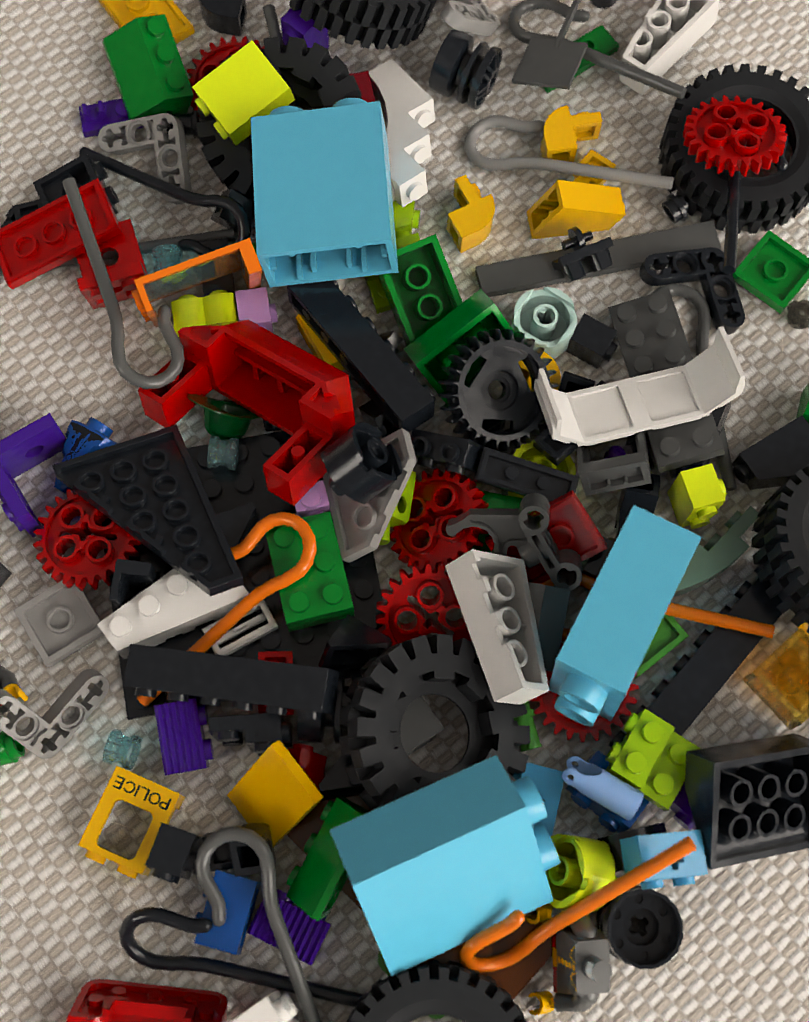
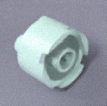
(547, 307)

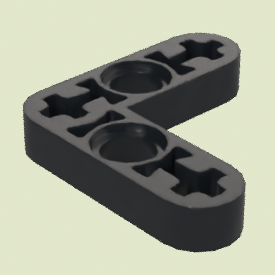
(701, 272)

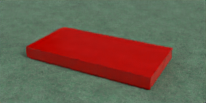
(52, 235)

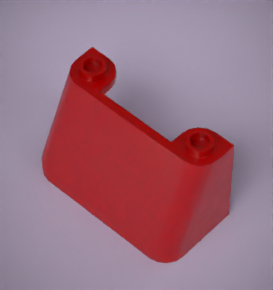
(140, 1002)

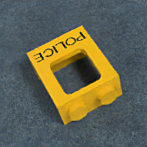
(143, 794)

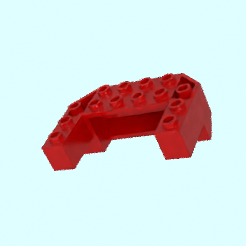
(271, 381)

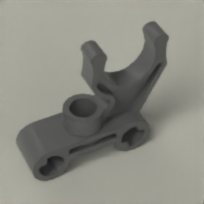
(528, 534)

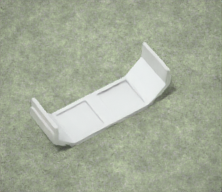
(644, 400)

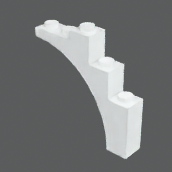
(408, 112)

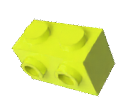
(697, 496)

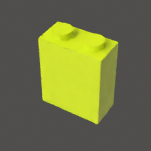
(239, 90)

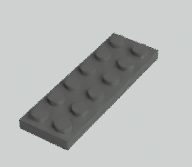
(653, 342)

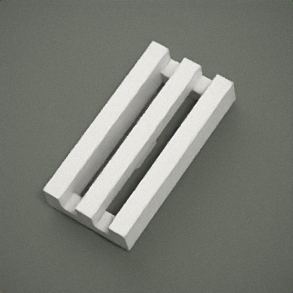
(249, 638)

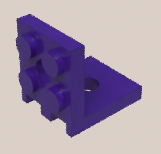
(19, 454)

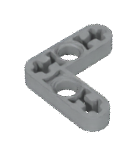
(470, 17)
(154, 139)
(43, 726)

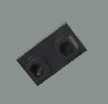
(596, 252)

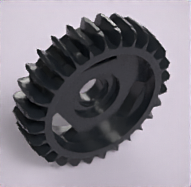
(471, 403)

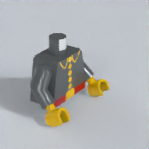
(579, 965)

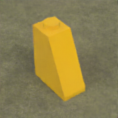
(575, 205)

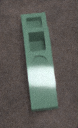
(717, 553)

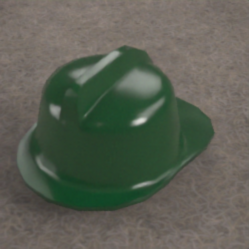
(224, 417)

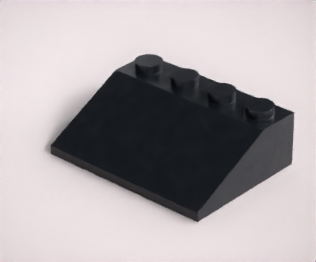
(750, 798)

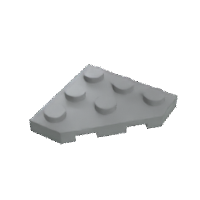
(361, 525)

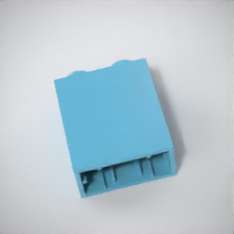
(323, 193)
(620, 616)
(448, 861)

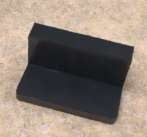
(130, 576)

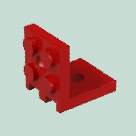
(121, 274)

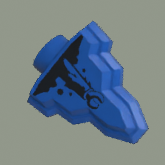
(83, 440)

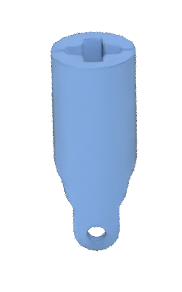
(603, 787)

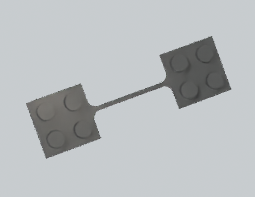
(552, 61)

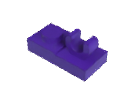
(98, 115)

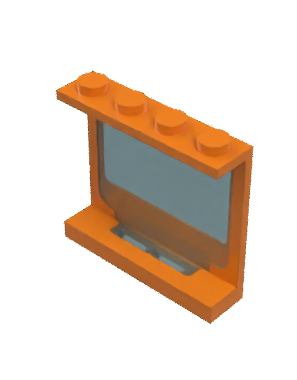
(195, 272)

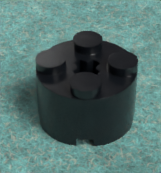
(361, 463)

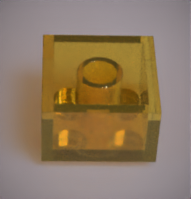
(783, 680)

